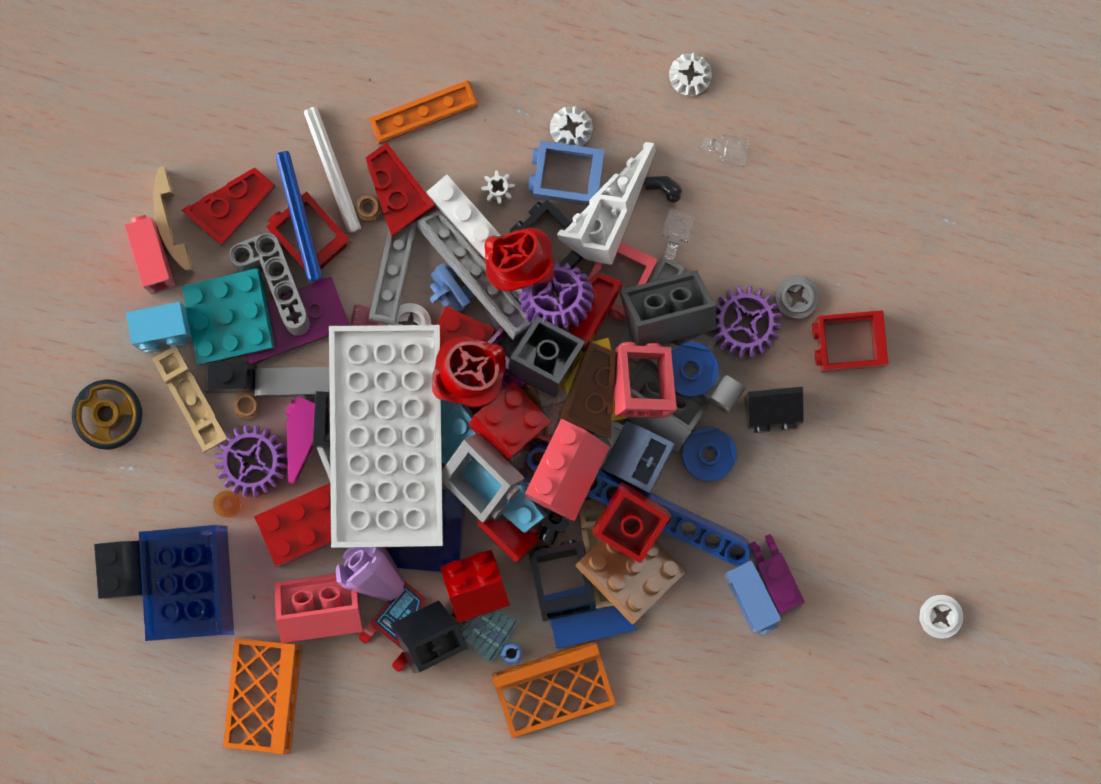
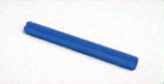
(298, 216)

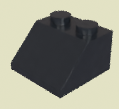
(774, 408)
(118, 569)

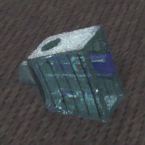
(489, 632)

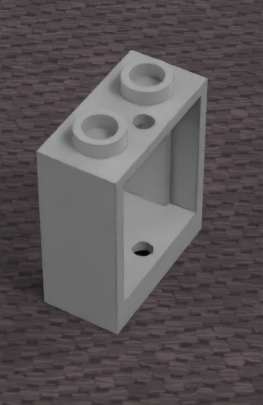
(495, 464)

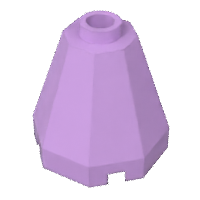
(370, 573)

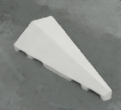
(601, 226)

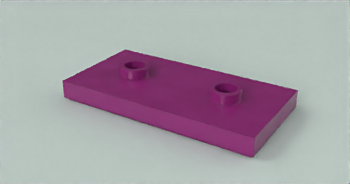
(323, 309)

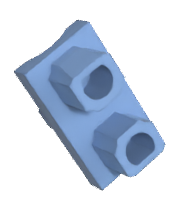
(448, 290)

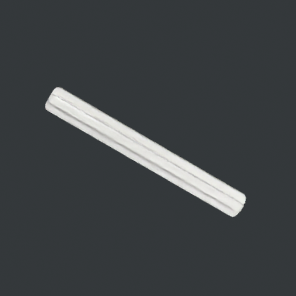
(332, 170)

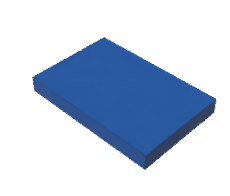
(588, 625)

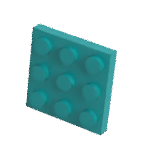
(228, 316)

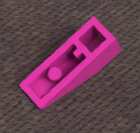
(299, 436)

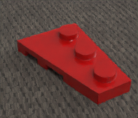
(397, 190)
(230, 206)
(605, 293)

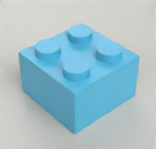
(159, 327)

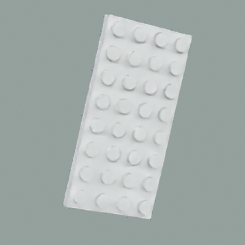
(384, 436)

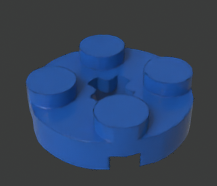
(704, 361)
(718, 442)

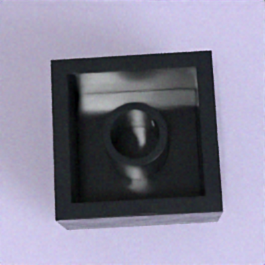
(546, 357)

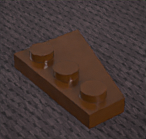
(591, 392)

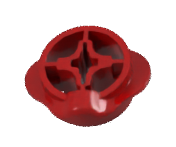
(519, 259)
(469, 361)

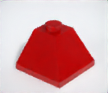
(510, 537)

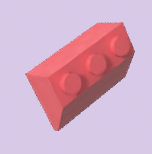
(567, 470)
(316, 609)

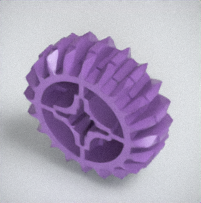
(569, 286)
(751, 333)
(245, 472)

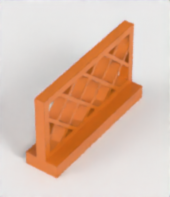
(546, 666)
(285, 696)

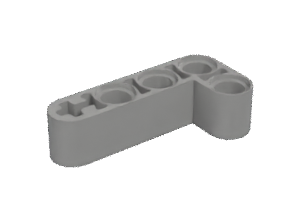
(278, 285)
(291, 381)
(722, 394)

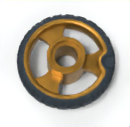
(101, 438)

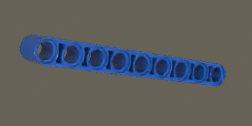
(678, 517)

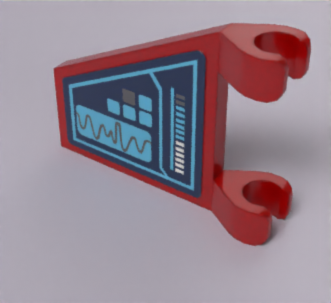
(393, 610)

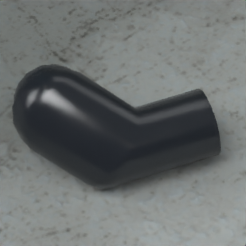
(665, 184)

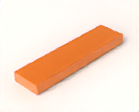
(423, 112)

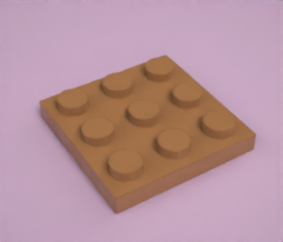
(627, 583)

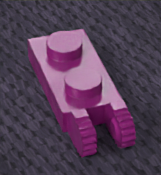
(777, 577)

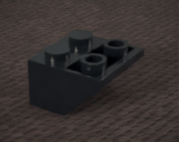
(428, 636)

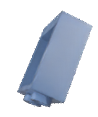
(563, 196)
(753, 598)

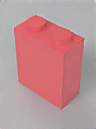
(150, 254)

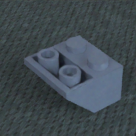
(638, 456)

